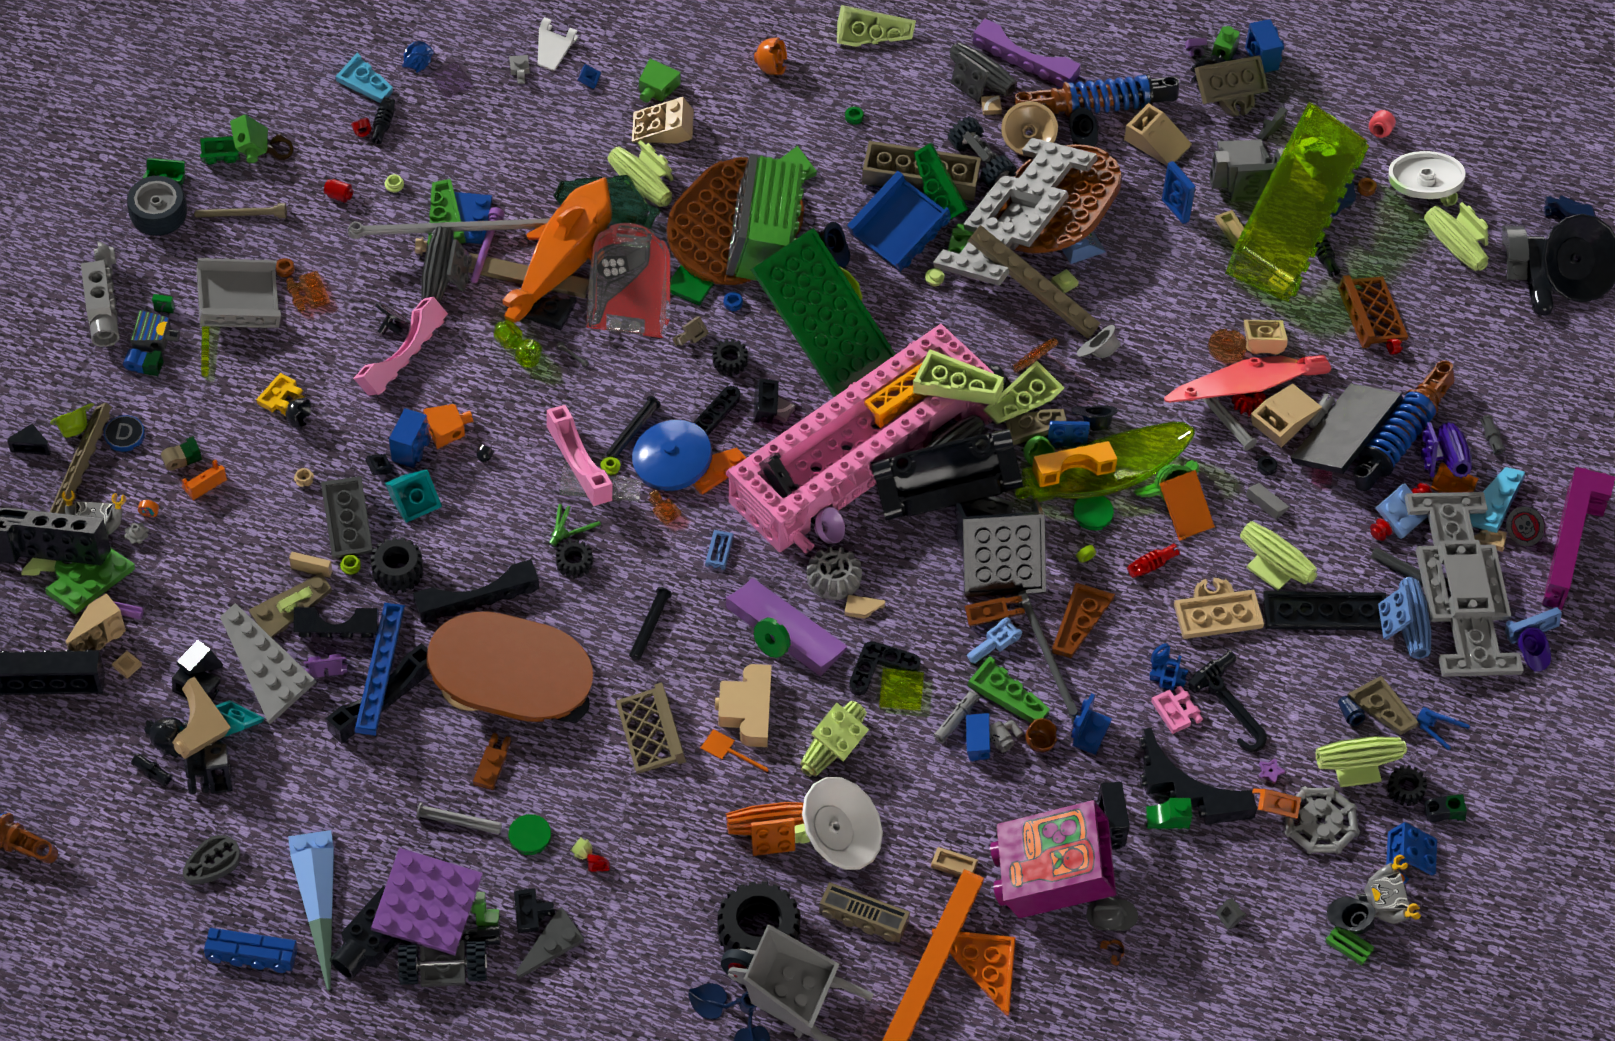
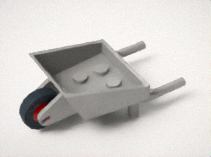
(788, 980)

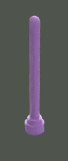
(494, 214)

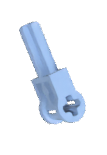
(998, 637)

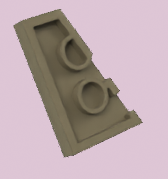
(1383, 704)

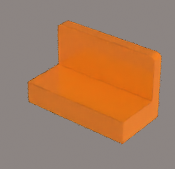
(1278, 803)

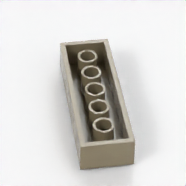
(886, 159)

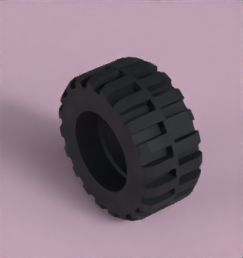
(750, 900)

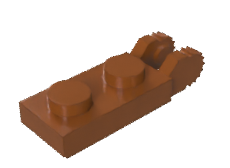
(992, 610)
(491, 763)

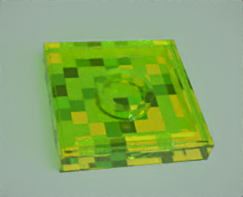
(901, 689)

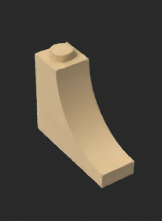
(204, 724)

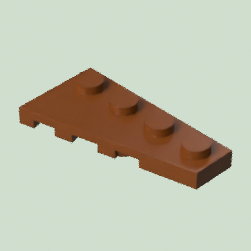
(1080, 617)

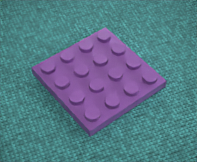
(427, 901)

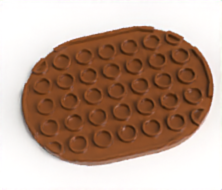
(1088, 201)
(702, 227)
(509, 666)

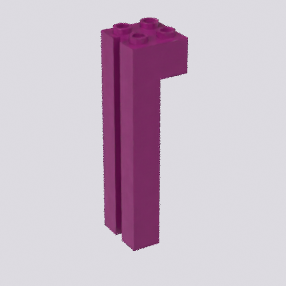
(1585, 494)

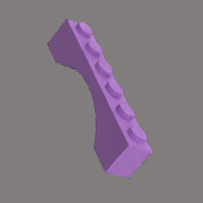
(1054, 69)

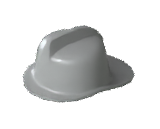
(1101, 345)

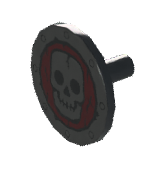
(391, 315)
(1525, 526)

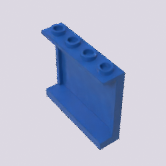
(898, 222)

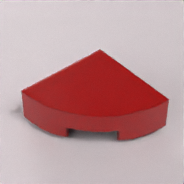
(597, 863)

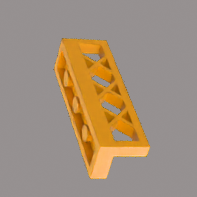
(896, 404)

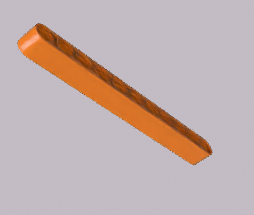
(934, 957)

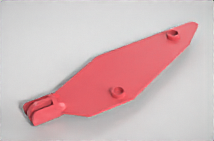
(1249, 377)

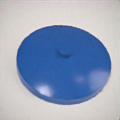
(672, 455)

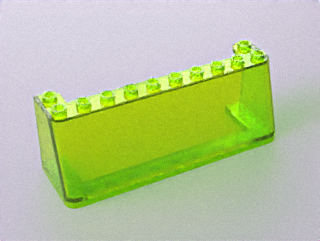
(1297, 204)

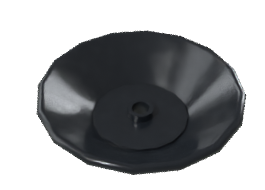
(1595, 248)

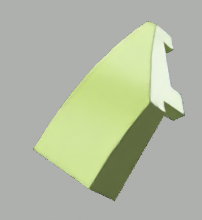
(36, 565)

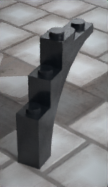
(1213, 803)

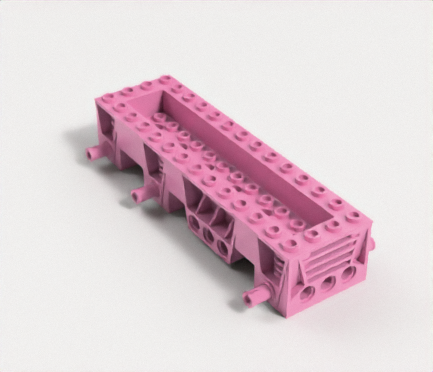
(841, 422)

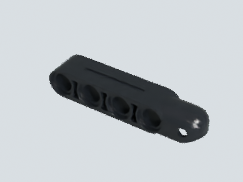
(1539, 286)

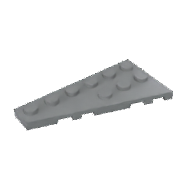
(269, 668)

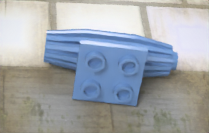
(1408, 612)

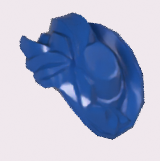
(417, 56)

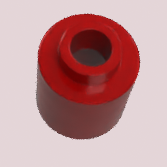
(338, 190)

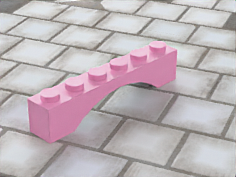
(424, 320)
(592, 479)

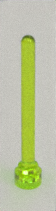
(205, 351)

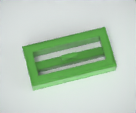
(1354, 938)

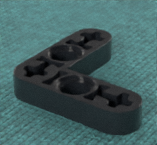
(874, 659)

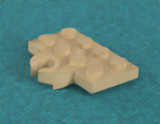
(1218, 611)

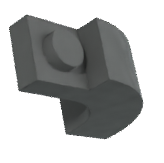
(1517, 251)

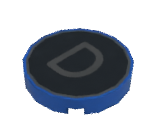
(124, 433)

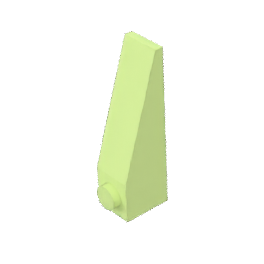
(864, 26)

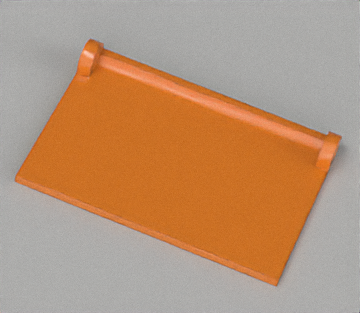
(1186, 505)

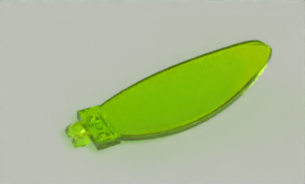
(1138, 454)

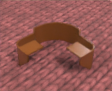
(1104, 944)

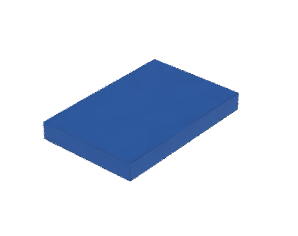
(1178, 192)

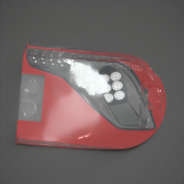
(629, 282)

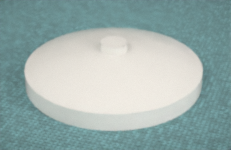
(1426, 175)

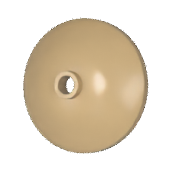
(1028, 117)

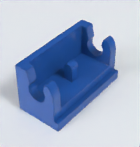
(978, 736)

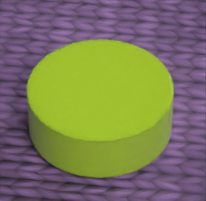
(1086, 553)

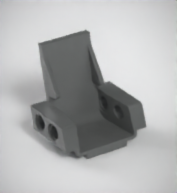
(1242, 168)

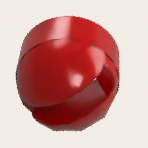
(1394, 344)

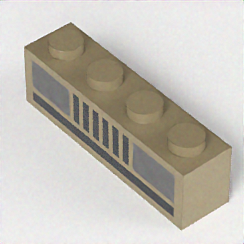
(864, 912)

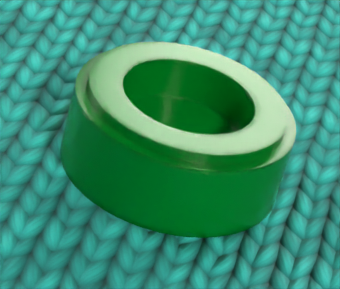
(854, 115)

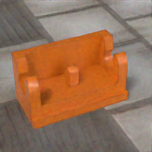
(205, 481)
(1447, 482)

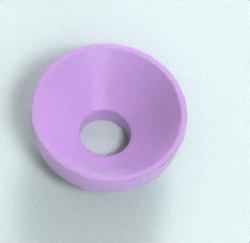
(833, 525)

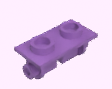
(333, 664)

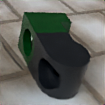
(1446, 808)

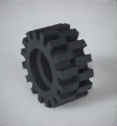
(733, 348)
(576, 568)
(1409, 775)

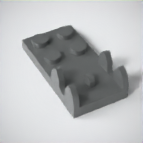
(346, 517)

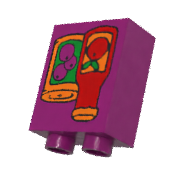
(1054, 860)

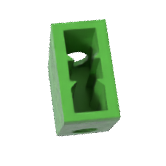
(1228, 41)
(658, 81)
(249, 137)

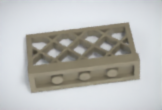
(668, 724)

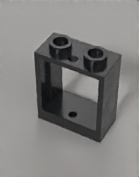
(1113, 804)

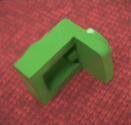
(484, 916)

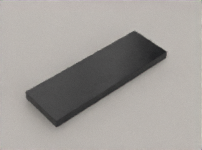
(1322, 610)

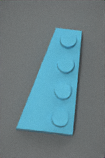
(1498, 498)

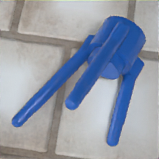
(1429, 718)

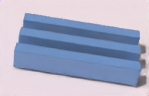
(716, 563)

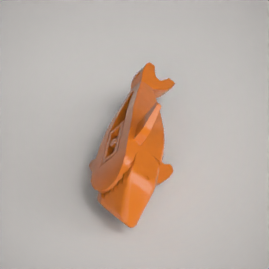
(562, 245)

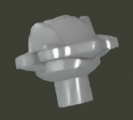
(136, 533)

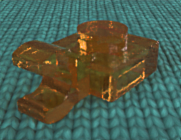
(665, 510)

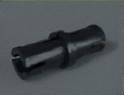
(151, 769)

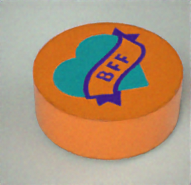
(148, 508)

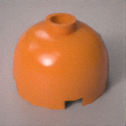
(769, 53)

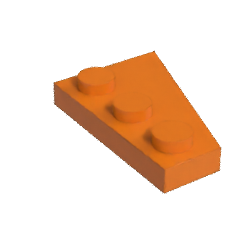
(717, 470)

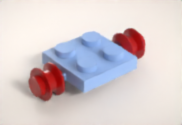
(1395, 514)

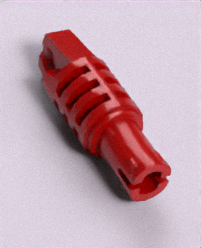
(1152, 561)

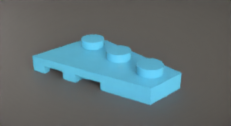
(364, 80)

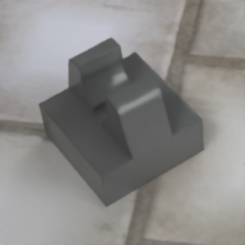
(1230, 913)

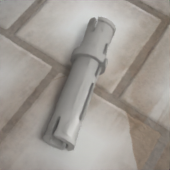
(961, 710)

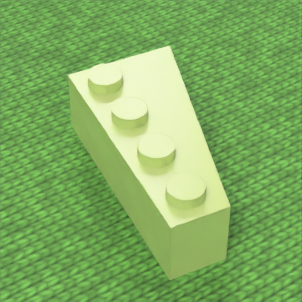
(956, 380)

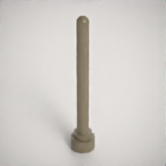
(278, 210)

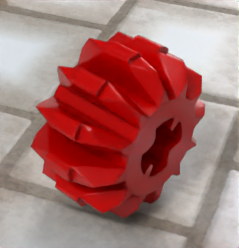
(1248, 402)

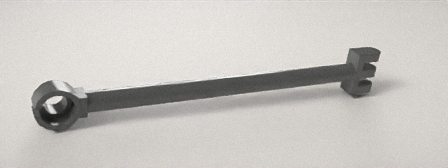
(1070, 705)

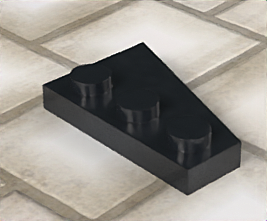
(551, 311)

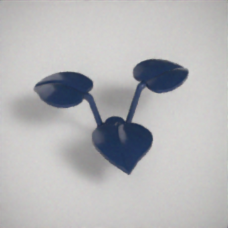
(709, 1001)

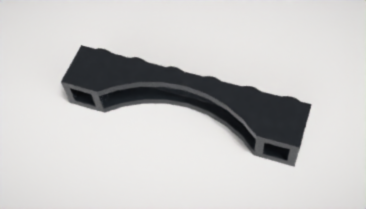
(437, 603)
(406, 676)

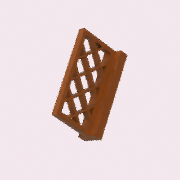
(1358, 311)

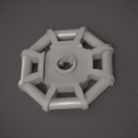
(1333, 819)

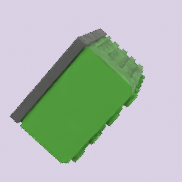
(764, 212)

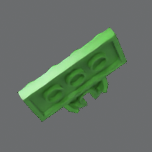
(83, 583)

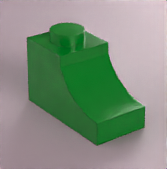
(1172, 814)

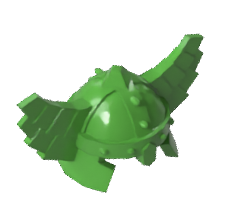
(1166, 473)

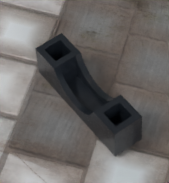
(363, 622)

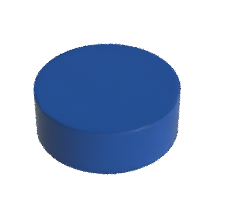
(733, 301)

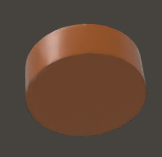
(1366, 186)
(284, 267)

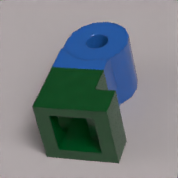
(144, 362)

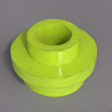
(611, 470)
(347, 560)

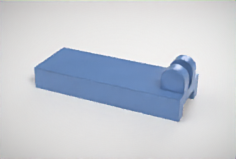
(1543, 621)

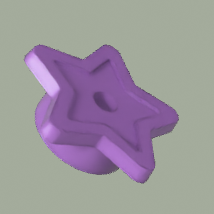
(1266, 774)

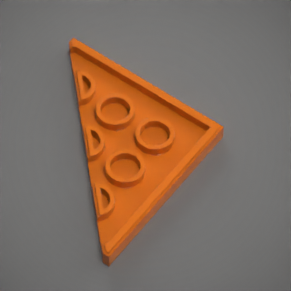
(989, 963)

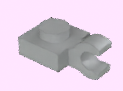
(519, 66)

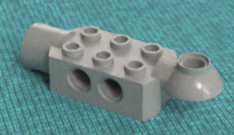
(99, 298)

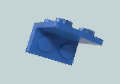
(1068, 433)
(1089, 727)
(1414, 845)

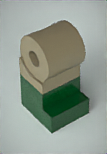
(181, 455)

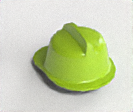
(73, 422)

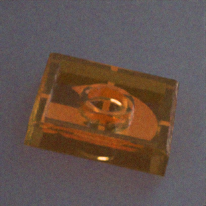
(1035, 354)

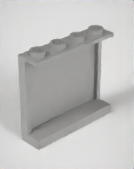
(237, 293)

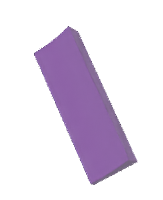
(809, 641)

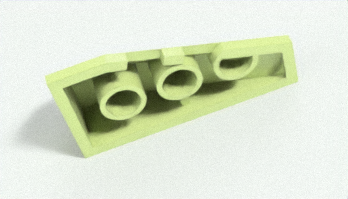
(1026, 393)

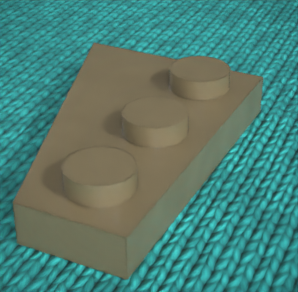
(1033, 424)

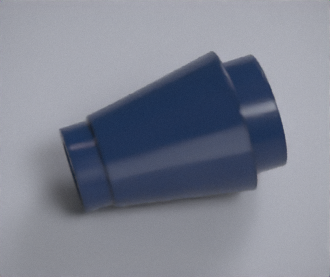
(1352, 712)

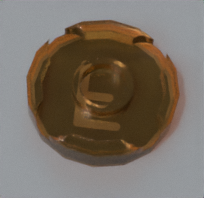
(1227, 346)

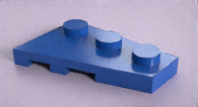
(473, 208)

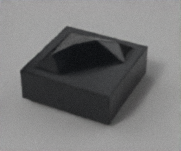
(378, 464)

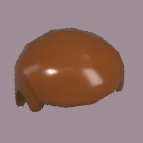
(1041, 735)

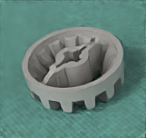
(833, 584)

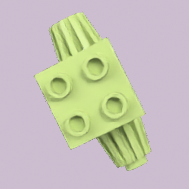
(644, 172)
(1461, 234)
(1276, 558)
(834, 737)
(1358, 759)

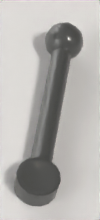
(561, 345)

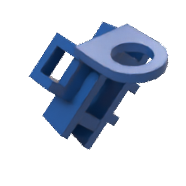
(1165, 674)

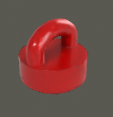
(365, 122)

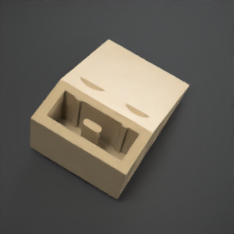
(664, 123)
(1156, 135)
(1284, 414)
(97, 626)

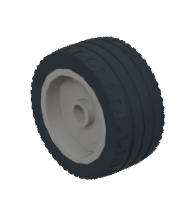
(157, 205)

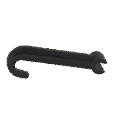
(1240, 714)

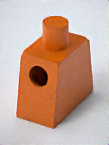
(446, 424)

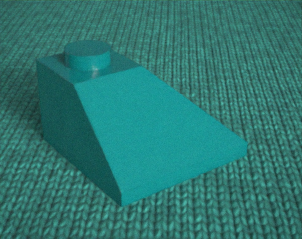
(413, 495)
(238, 717)

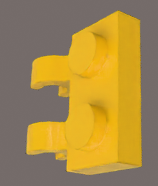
(275, 394)

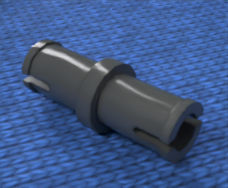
(1492, 435)

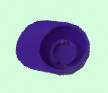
(1535, 649)

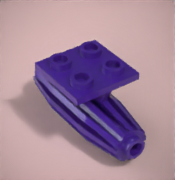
(1450, 447)

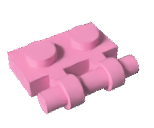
(1171, 711)

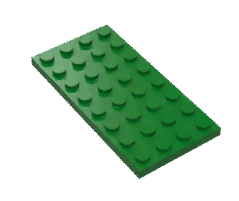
(823, 312)

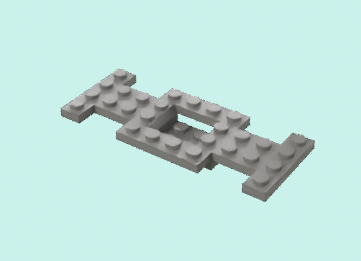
(1031, 209)
(1473, 580)

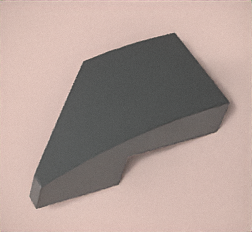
(1271, 127)

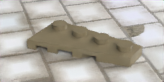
(273, 621)

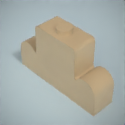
(747, 705)

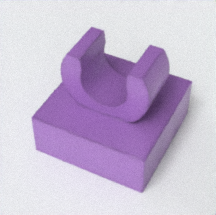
(1196, 44)

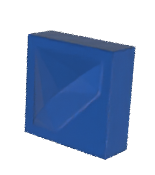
(589, 76)

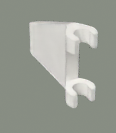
(553, 46)

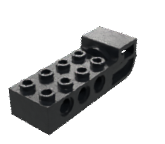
(52, 537)

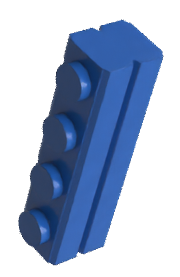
(250, 949)

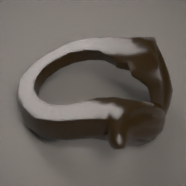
(279, 138)

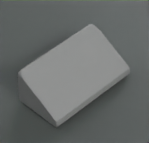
(1266, 500)

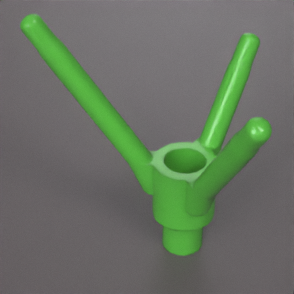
(561, 532)

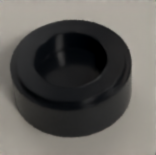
(1267, 465)

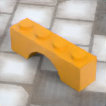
(1096, 458)

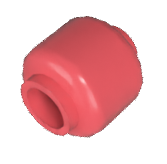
(1382, 123)

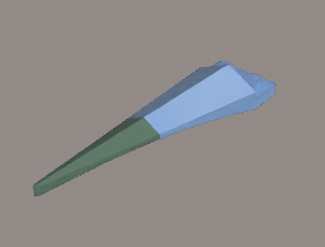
(314, 869)

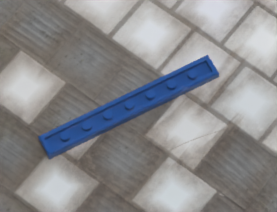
(379, 669)

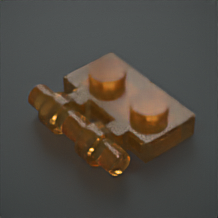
(314, 291)

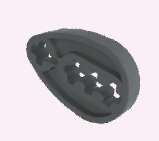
(210, 872)

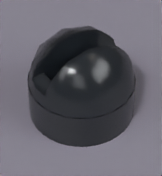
(484, 453)

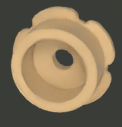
(420, 246)
(303, 473)

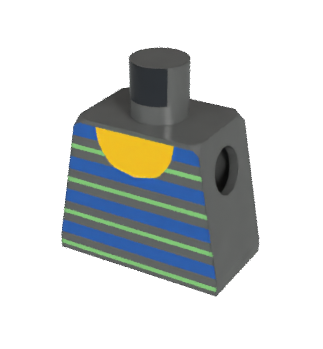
(152, 332)

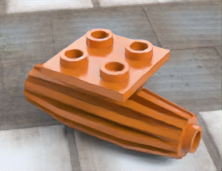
(769, 824)

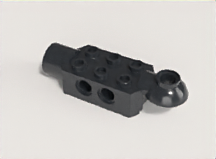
(361, 944)

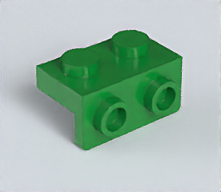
(218, 149)
(163, 167)

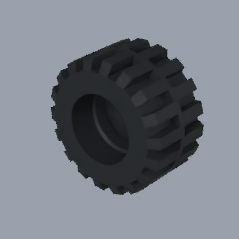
(399, 578)

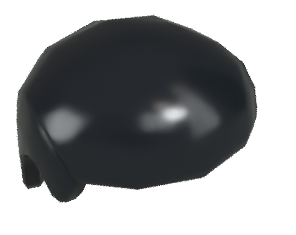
(297, 411)

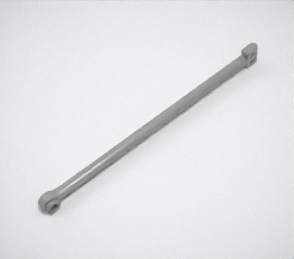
(356, 229)

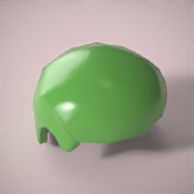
(1037, 446)

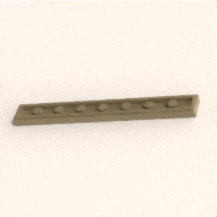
(516, 273)

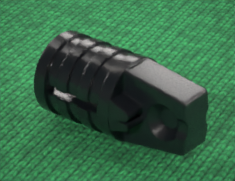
(489, 934)

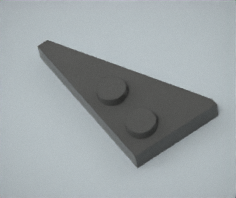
(554, 941)

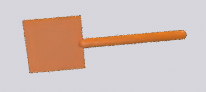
(720, 744)

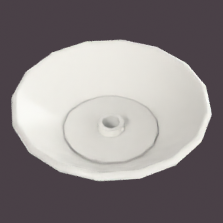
(842, 823)

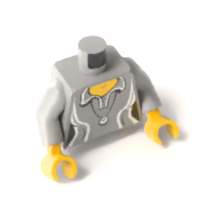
(111, 514)
(1388, 894)

